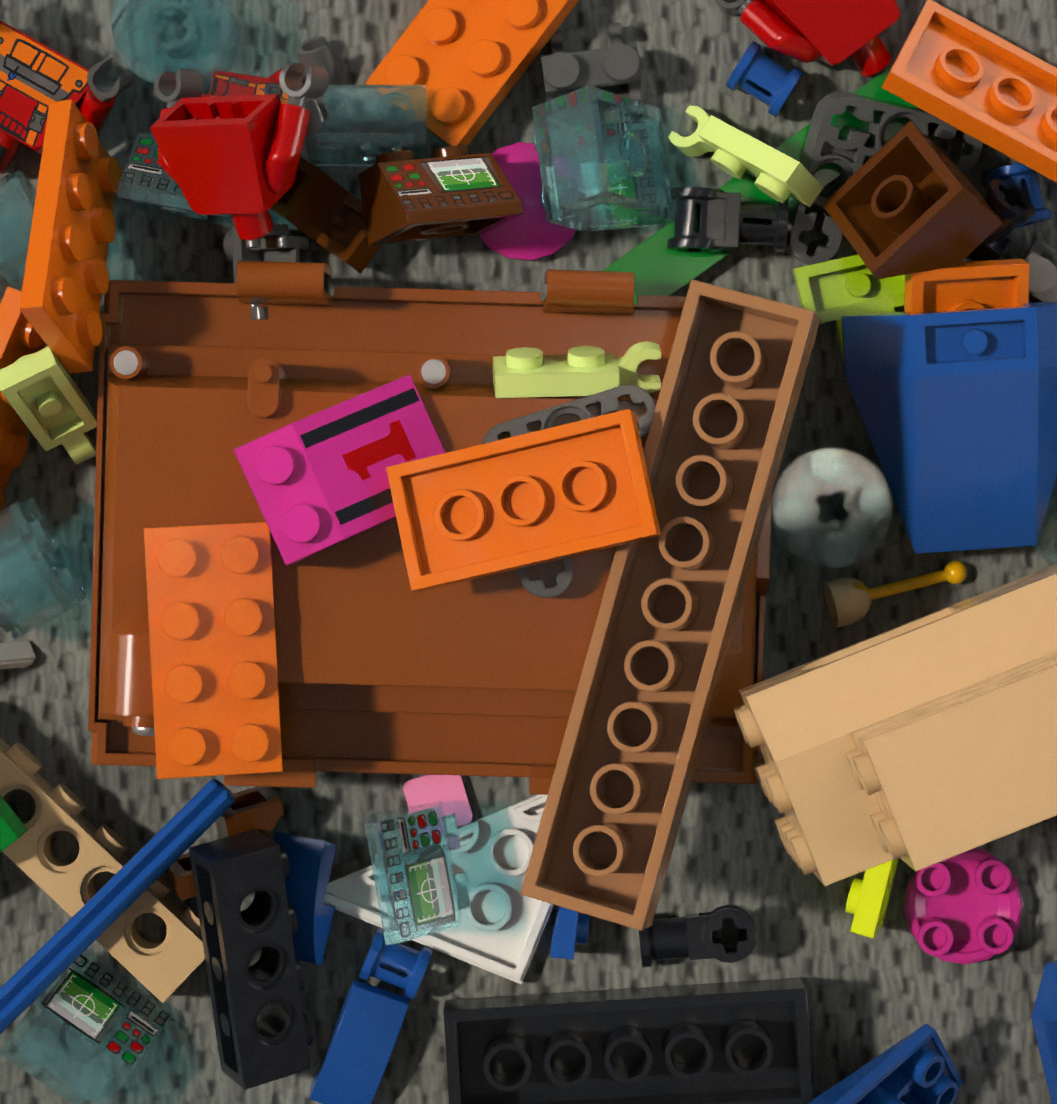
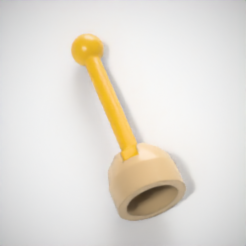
(850, 599)

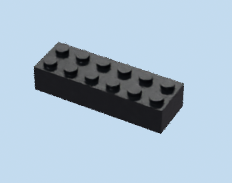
(633, 1046)

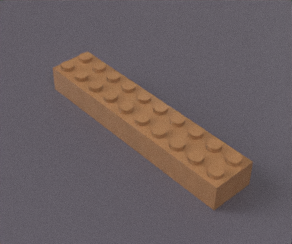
(671, 607)

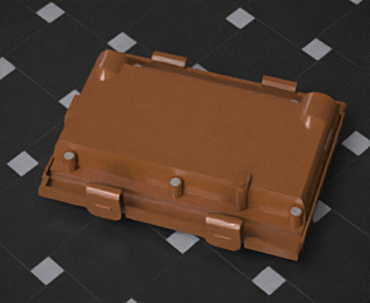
(365, 666)

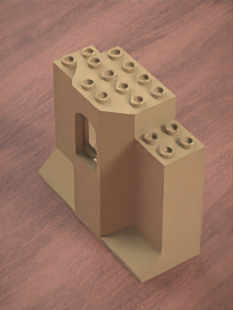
(914, 735)

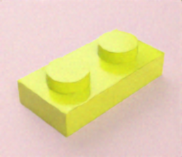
(870, 898)

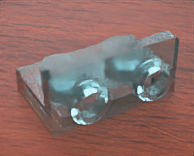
(368, 123)

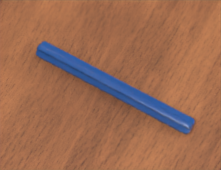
(112, 900)

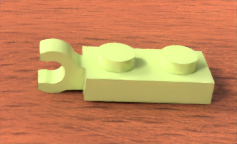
(741, 153)
(579, 373)
(50, 403)

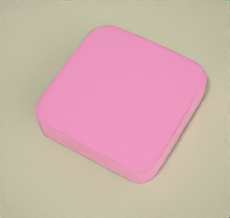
(440, 788)

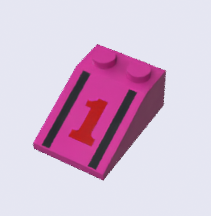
(329, 472)

